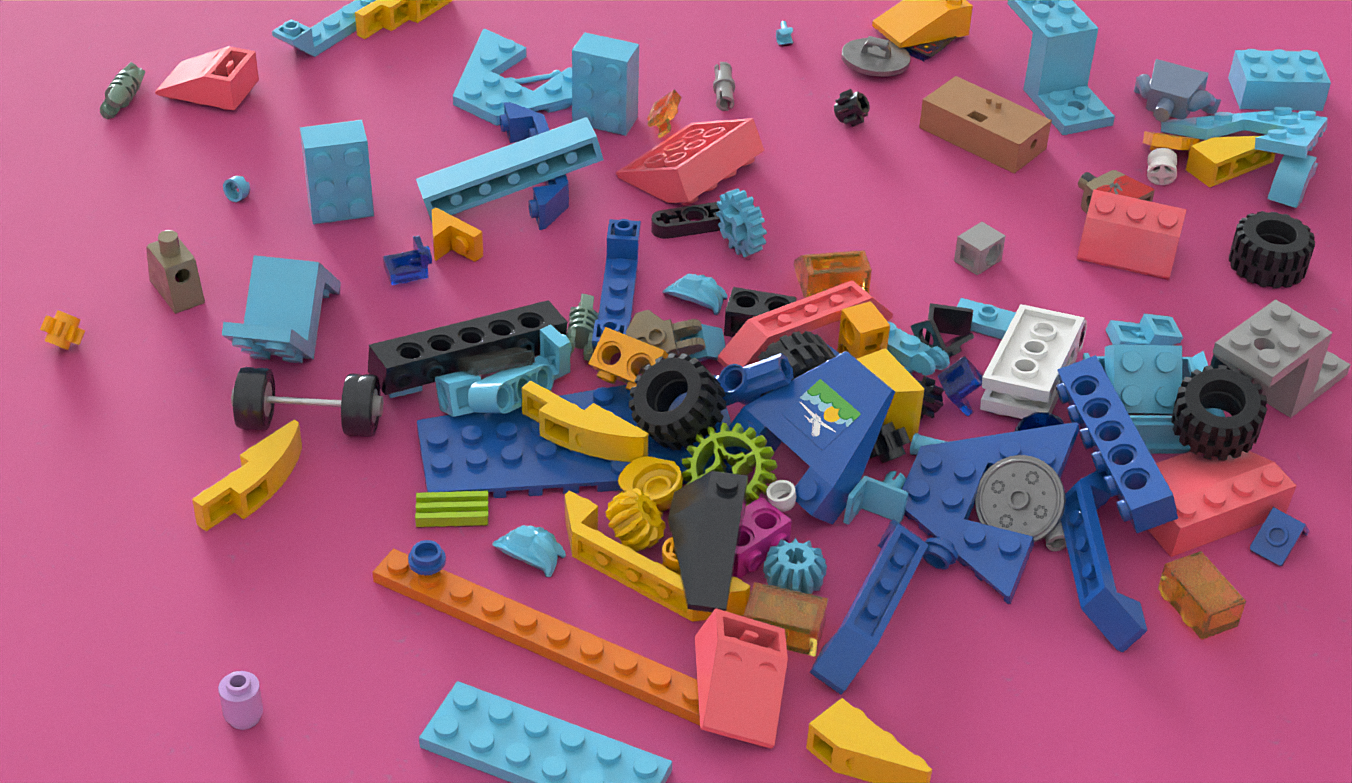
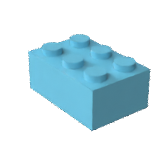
(1279, 80)
(605, 82)
(337, 171)

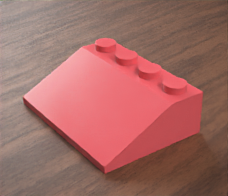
(694, 160)
(1219, 497)

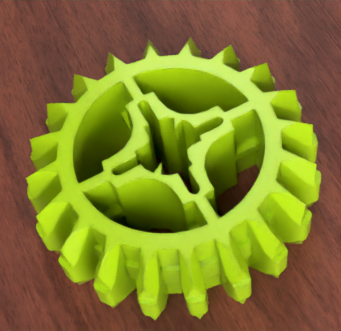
(741, 463)

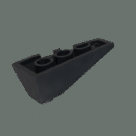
(706, 536)

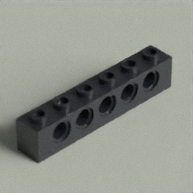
(424, 355)

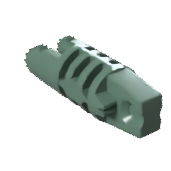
(121, 90)
(582, 326)

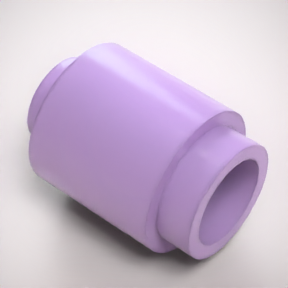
(241, 699)

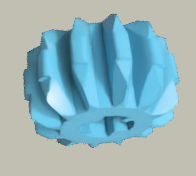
(795, 566)

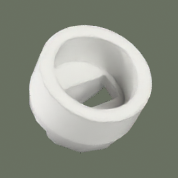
(782, 495)

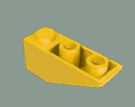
(861, 749)

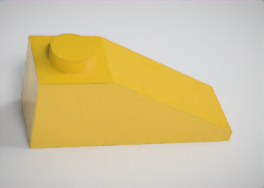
(1225, 158)

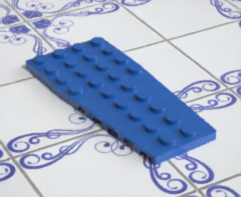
(509, 454)

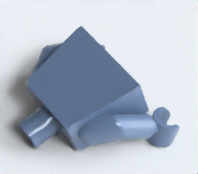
(1175, 91)

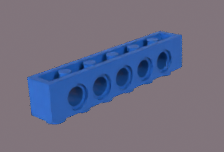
(1115, 445)

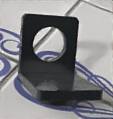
(950, 319)
(952, 346)

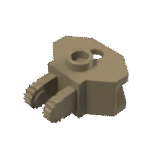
(666, 335)

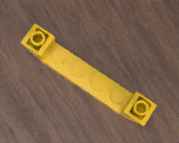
(632, 568)

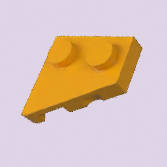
(1159, 140)

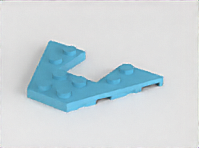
(485, 91)
(1285, 130)

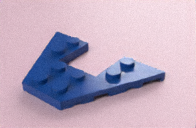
(945, 488)

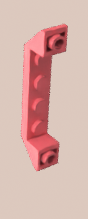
(794, 317)

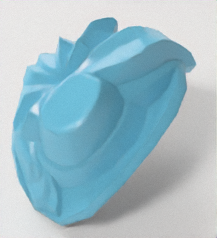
(699, 290)
(533, 547)

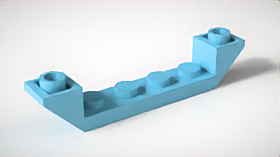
(323, 34)

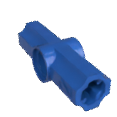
(752, 380)

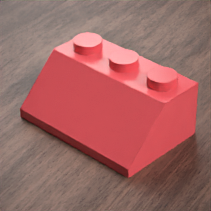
(1131, 234)

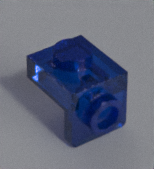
(408, 265)

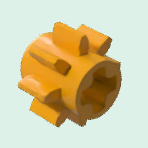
(62, 330)

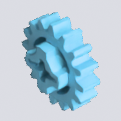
(741, 222)

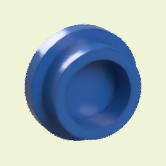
(940, 552)
(426, 558)

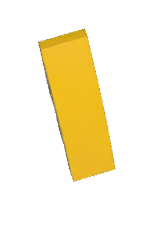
(393, 13)

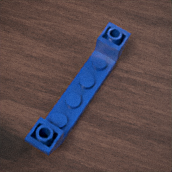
(547, 200)
(619, 277)
(871, 609)
(1112, 613)

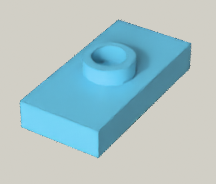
(988, 318)

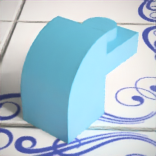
(1292, 180)

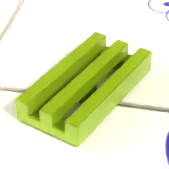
(454, 508)

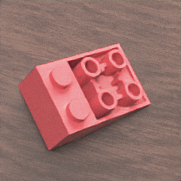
(213, 78)
(740, 677)

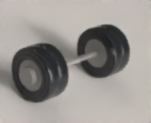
(255, 399)

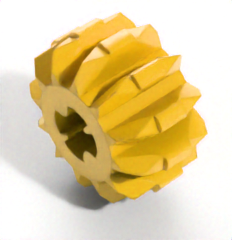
(635, 519)

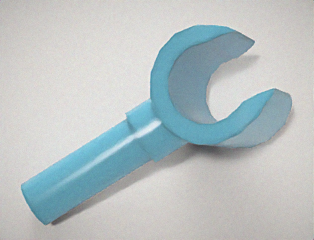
(783, 35)

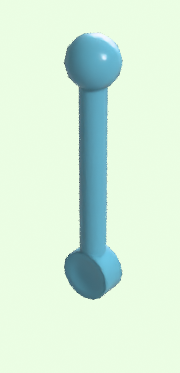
(535, 78)

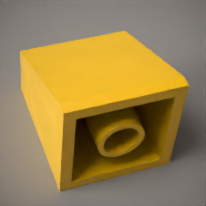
(908, 396)

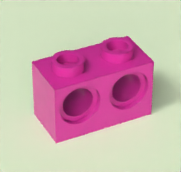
(761, 529)

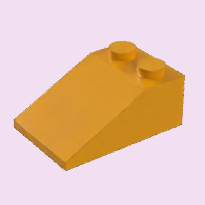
(924, 21)

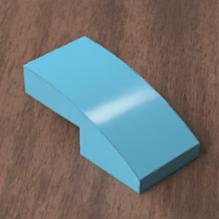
(1149, 331)

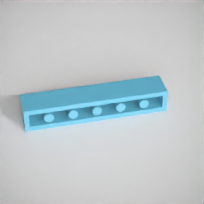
(511, 168)

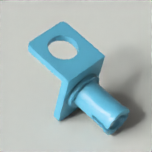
(878, 497)

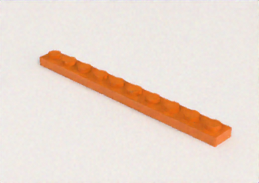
(544, 636)

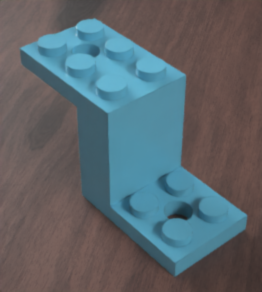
(1062, 64)
(282, 309)

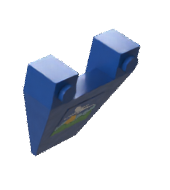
(829, 422)

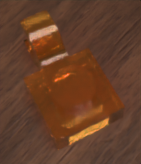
(664, 111)

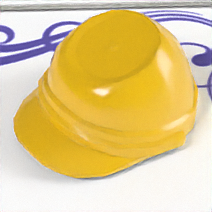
(655, 477)

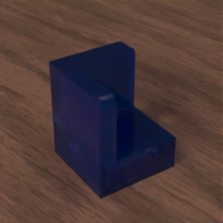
(960, 381)

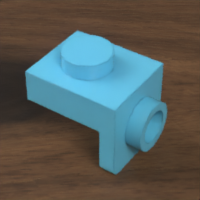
(554, 351)

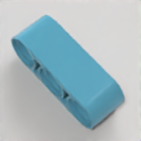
(504, 389)

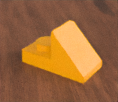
(455, 235)

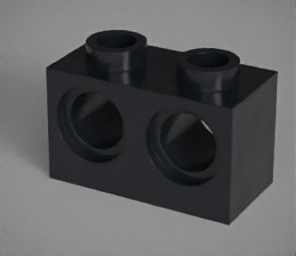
(750, 303)

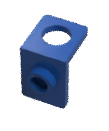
(1278, 536)

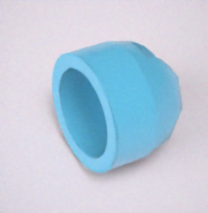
(232, 184)

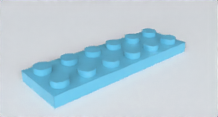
(532, 745)

